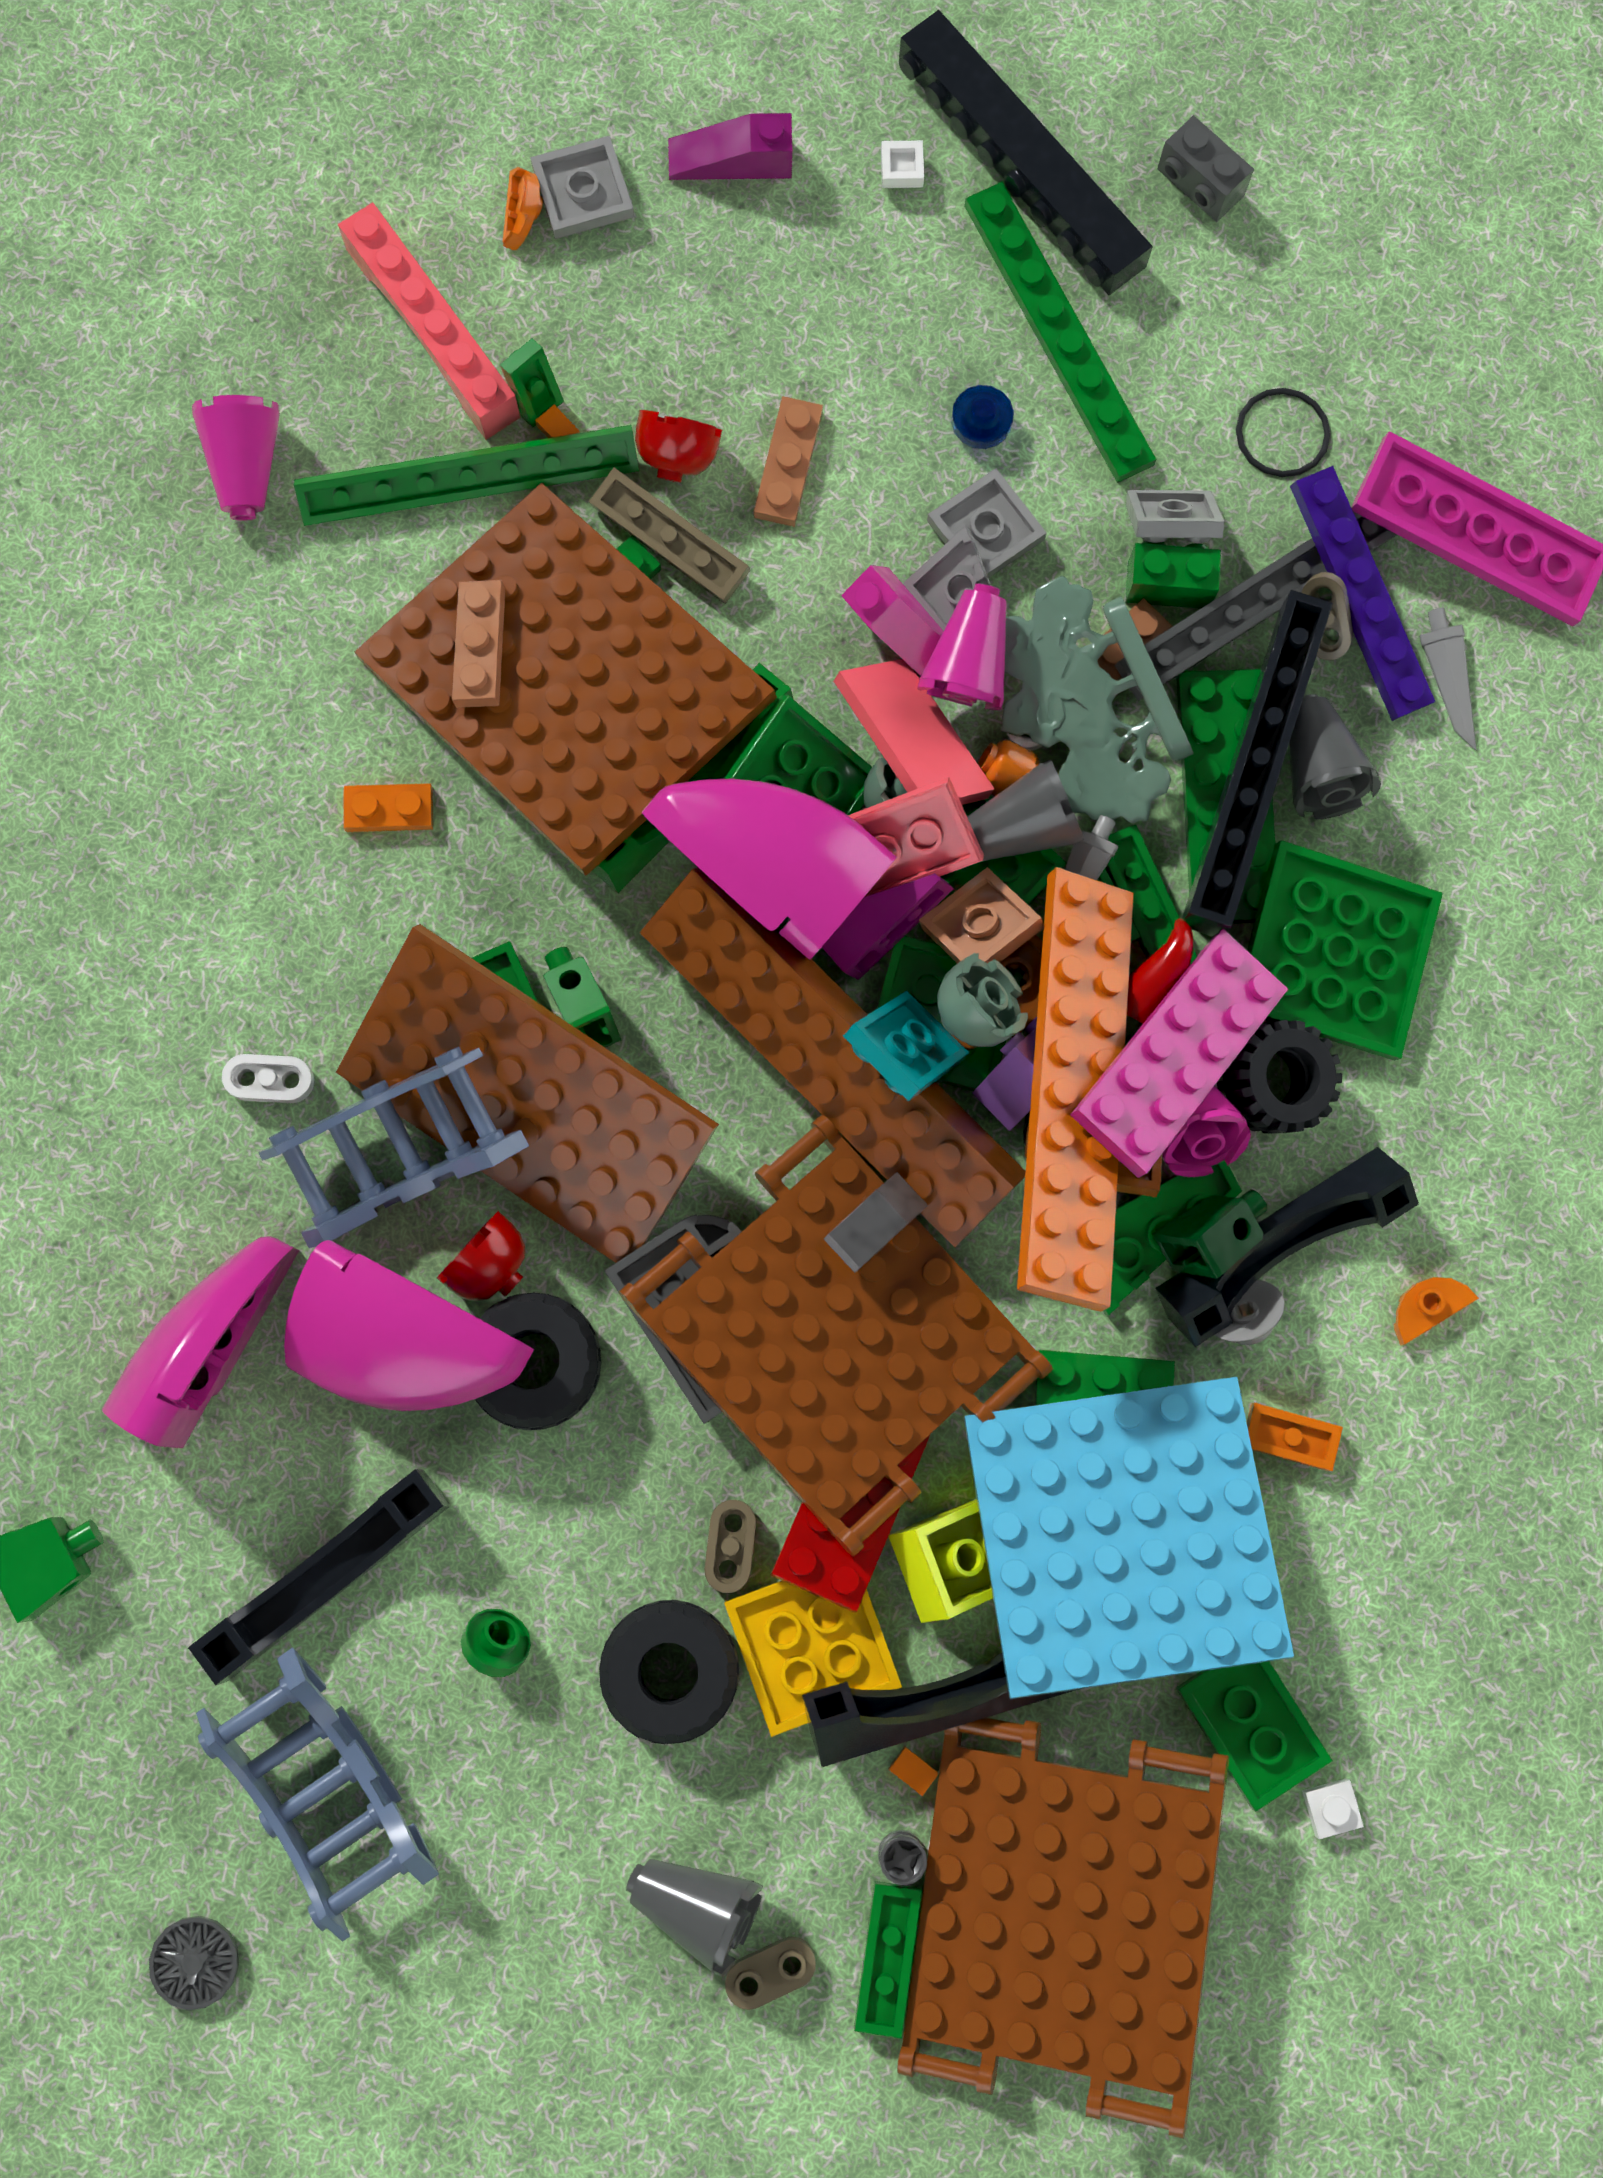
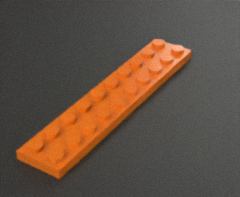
(1078, 1036)

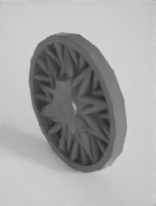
(193, 1962)

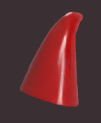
(1160, 972)

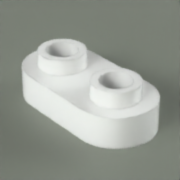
(269, 1080)

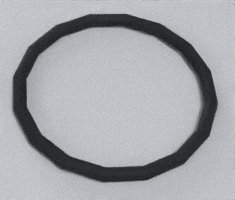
(1271, 471)

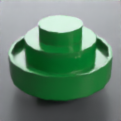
(495, 1642)

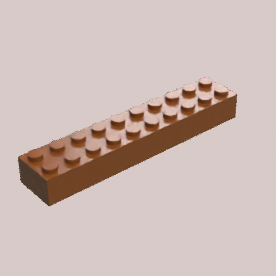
(799, 1024)

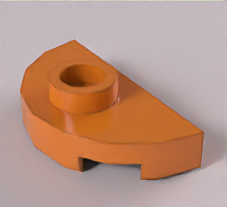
(522, 207)
(1429, 1304)

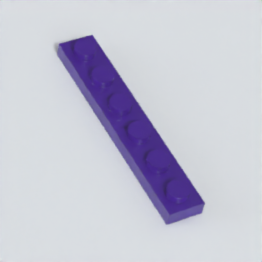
(1370, 605)

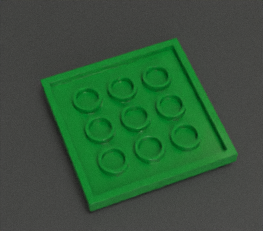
(1344, 947)

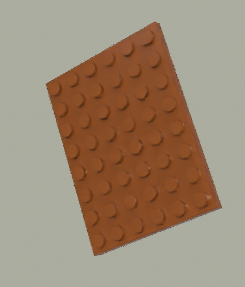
(598, 685)

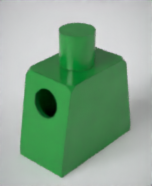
(579, 997)
(44, 1564)

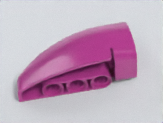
(774, 852)
(389, 1339)
(155, 1388)

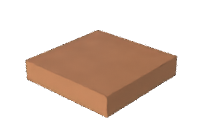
(982, 920)

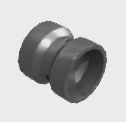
(904, 1866)

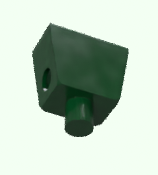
(1212, 1234)

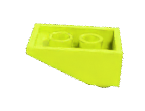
(944, 1562)

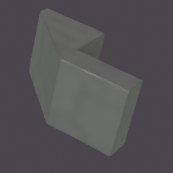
(875, 1222)

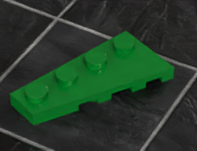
(1135, 1247)

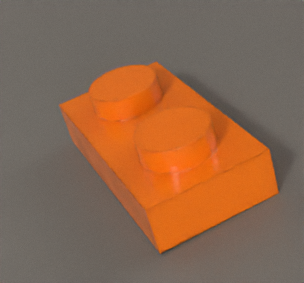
(388, 807)
(1293, 1436)

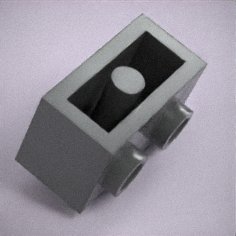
(1205, 168)

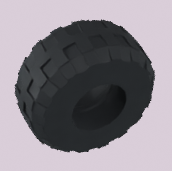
(577, 1368)
(669, 1719)

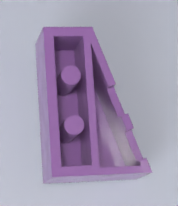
(1009, 1086)

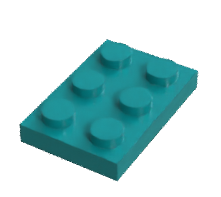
(905, 1045)

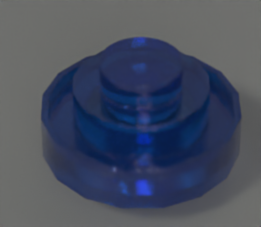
(982, 416)

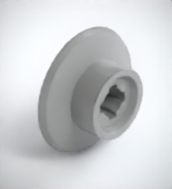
(1254, 1315)

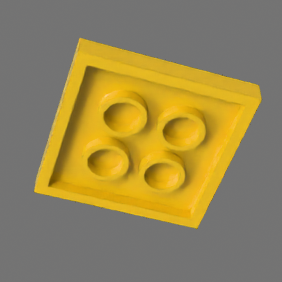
(804, 1645)

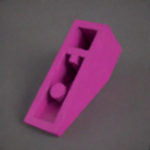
(894, 615)

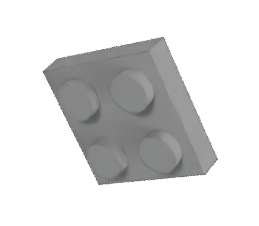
(582, 187)
(1174, 515)
(996, 519)

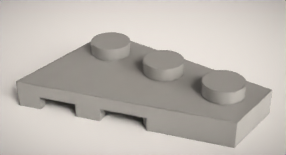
(946, 576)

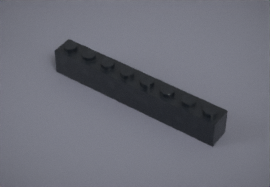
(1023, 153)
(1256, 763)

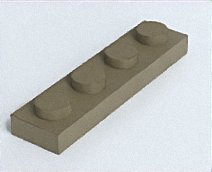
(669, 535)

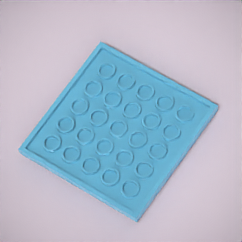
(1126, 1538)

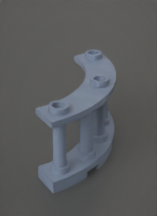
(419, 1175)
(356, 1764)

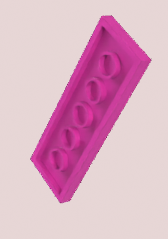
(1480, 529)
(1179, 1053)

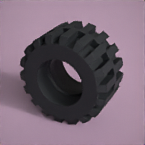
(1311, 1078)

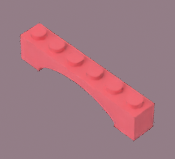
(452, 348)

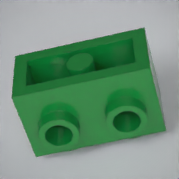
(1173, 574)

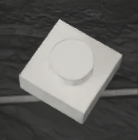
(902, 164)
(1332, 1808)

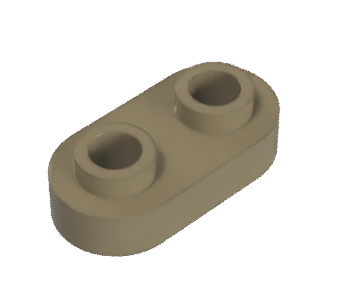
(1339, 616)
(730, 1545)
(768, 1970)

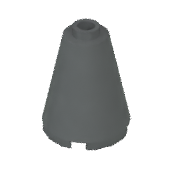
(1327, 763)
(1026, 816)
(697, 1908)

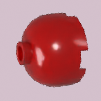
(676, 444)
(487, 1262)

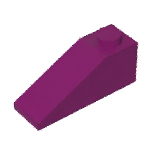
(735, 149)
(882, 922)

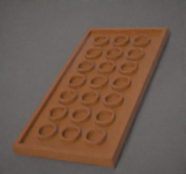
(598, 1131)

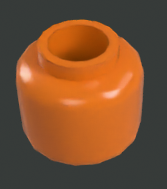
(1006, 763)

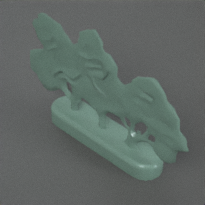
(1072, 697)

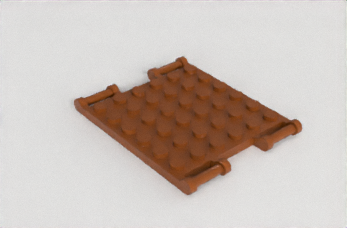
(827, 1363)
(1066, 1920)

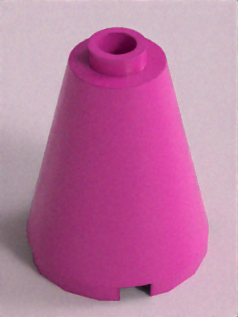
(238, 449)
(970, 652)
(1208, 1137)

